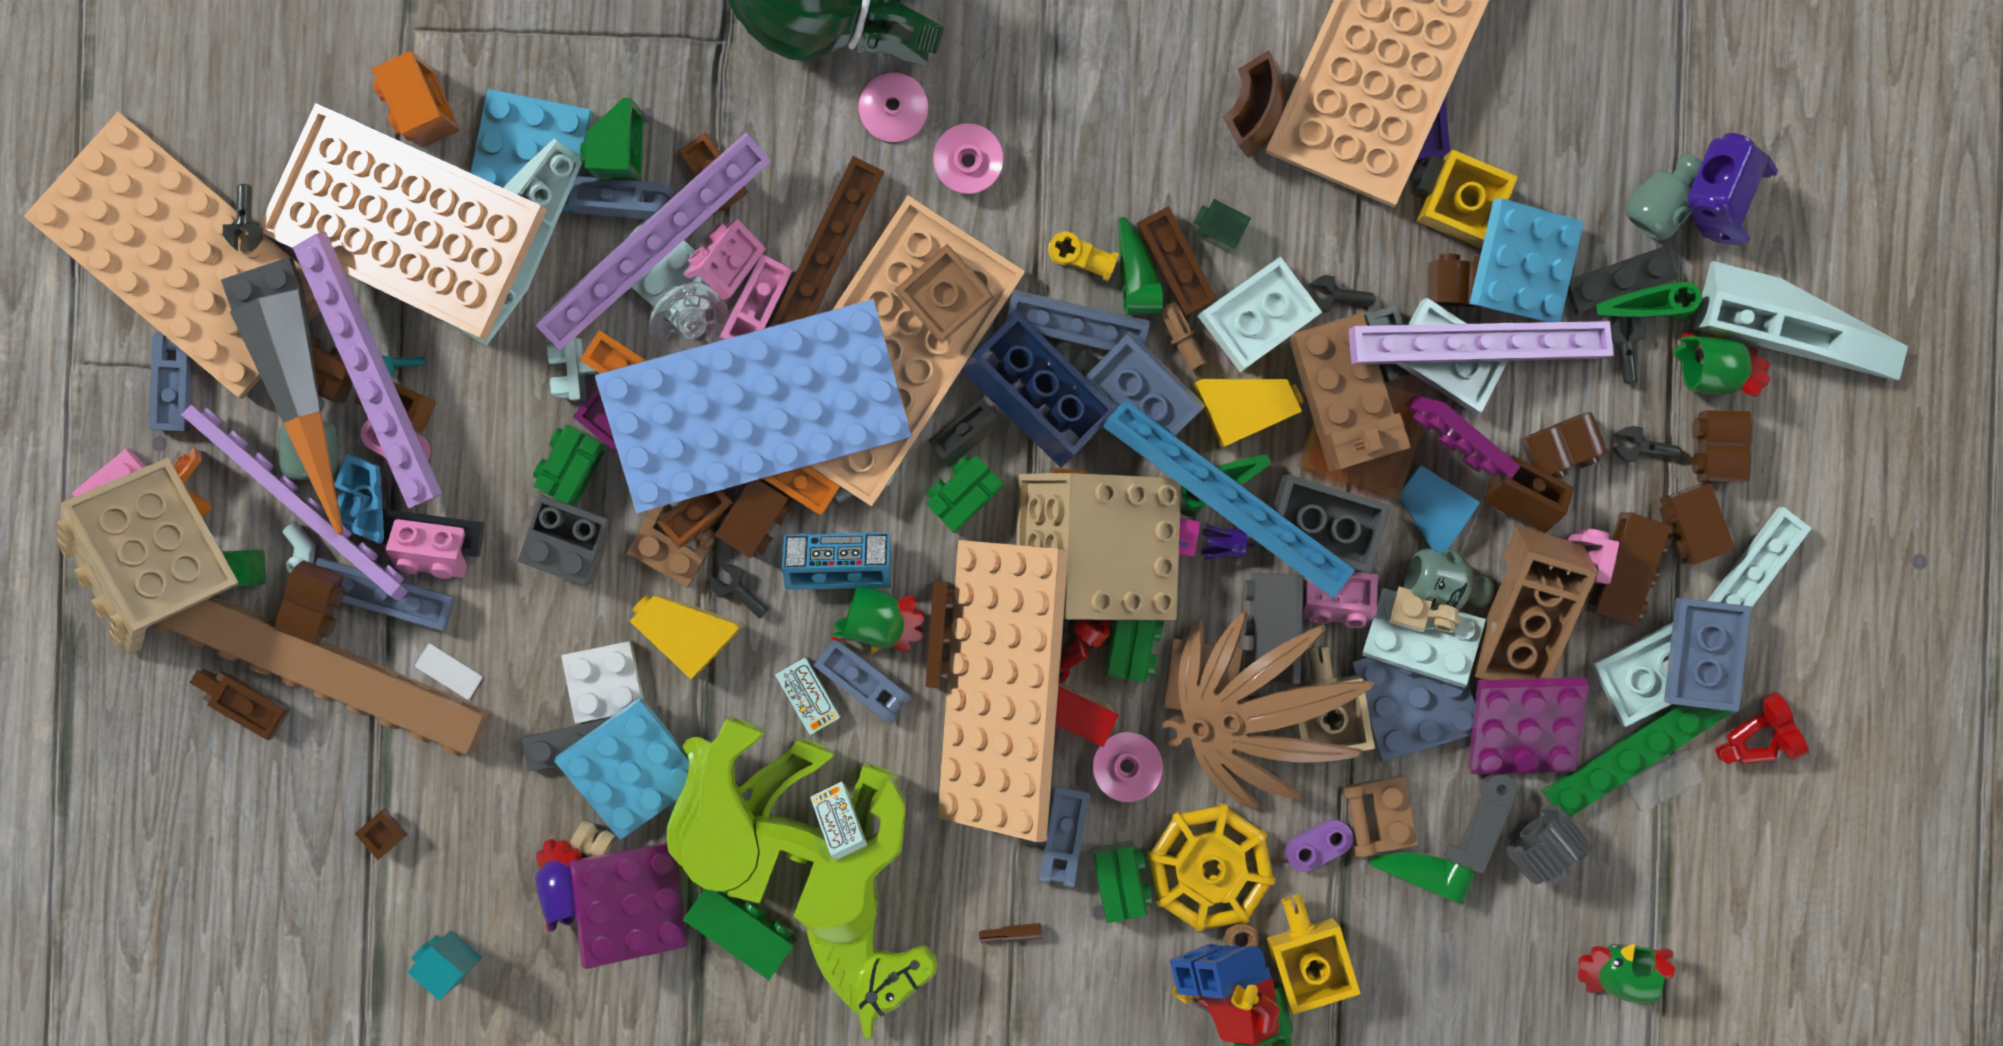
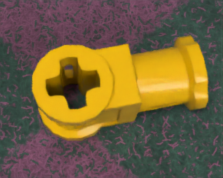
(1083, 256)

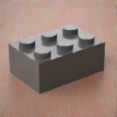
(1335, 519)

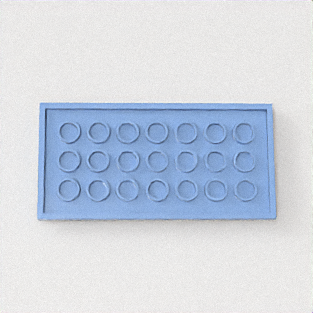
(753, 405)

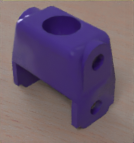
(1727, 187)

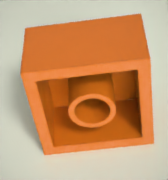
(414, 99)

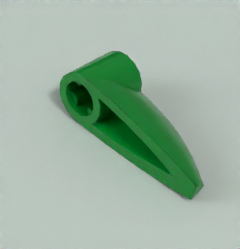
(1138, 276)
(1654, 302)
(1239, 471)
(1429, 873)

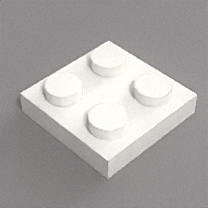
(602, 680)

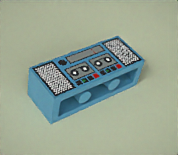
(837, 561)

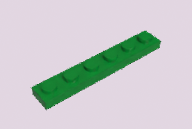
(1630, 756)

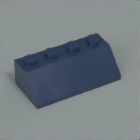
(1038, 389)

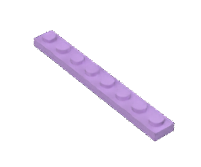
(652, 241)
(1480, 342)
(367, 369)
(286, 490)

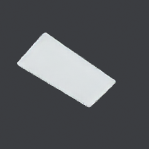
(448, 671)

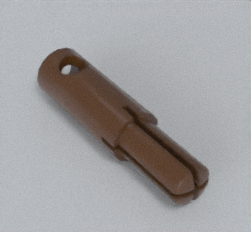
(1012, 933)

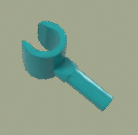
(390, 362)

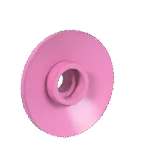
(896, 124)
(964, 141)
(1137, 782)

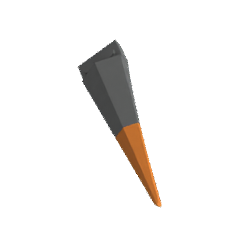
(274, 325)

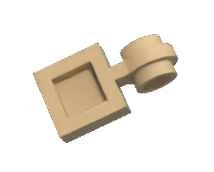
(1414, 612)

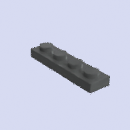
(544, 747)

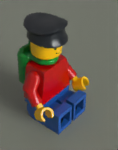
(1236, 992)

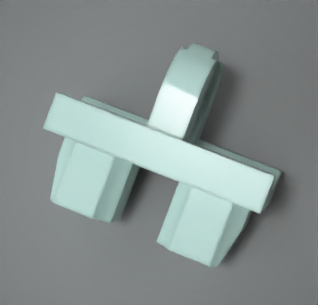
(574, 384)

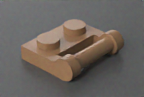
(661, 554)
(1391, 813)

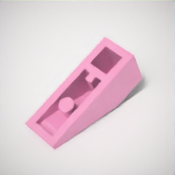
(757, 298)

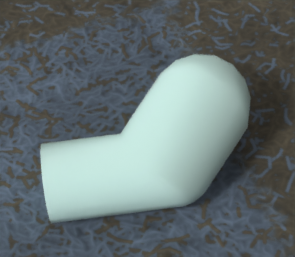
(303, 546)

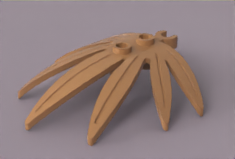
(1224, 721)

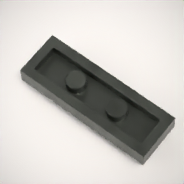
(1621, 278)

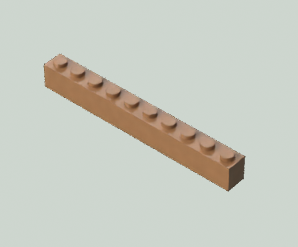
(332, 674)

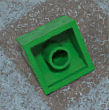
(616, 143)

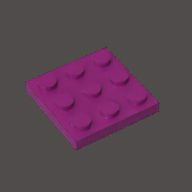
(1527, 725)
(627, 905)

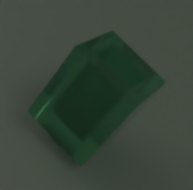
(1221, 225)

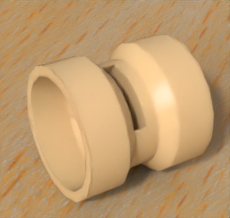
(591, 840)

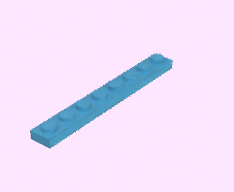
(1229, 498)

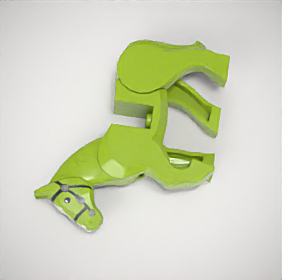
(736, 847)

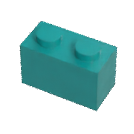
(443, 964)

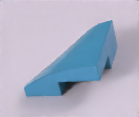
(361, 497)
(1436, 507)

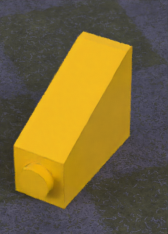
(1246, 405)
(683, 631)

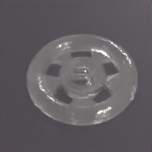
(676, 299)

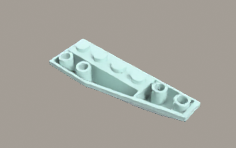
(548, 183)
(1792, 321)

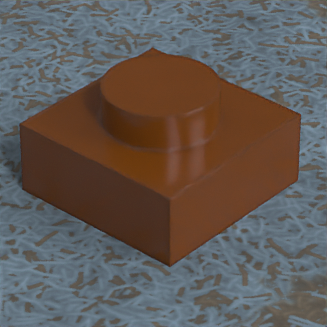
(381, 834)

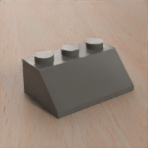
(1273, 618)

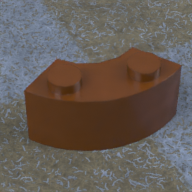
(1259, 104)

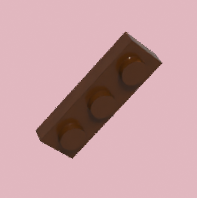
(1176, 261)
(939, 634)

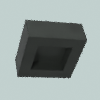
(1426, 176)

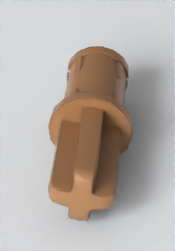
(1183, 336)

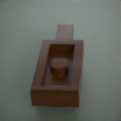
(241, 702)

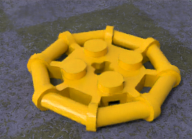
(1190, 869)

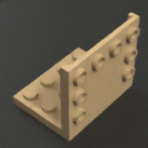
(1116, 536)
(141, 551)

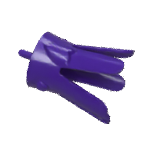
(1225, 542)

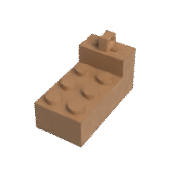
(1346, 399)
(1534, 607)

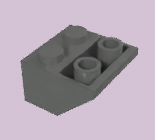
(565, 541)

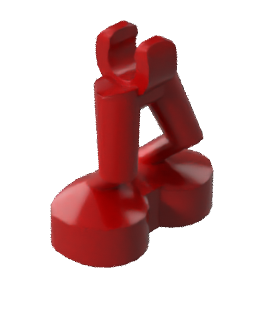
(1088, 633)
(1785, 735)

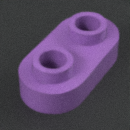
(1318, 842)

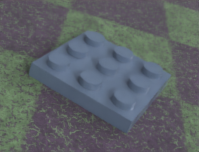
(1412, 709)

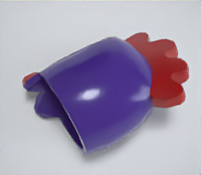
(555, 882)

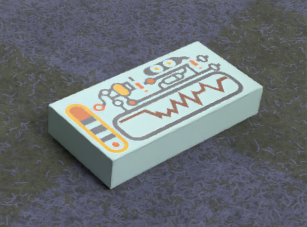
(808, 695)
(838, 821)

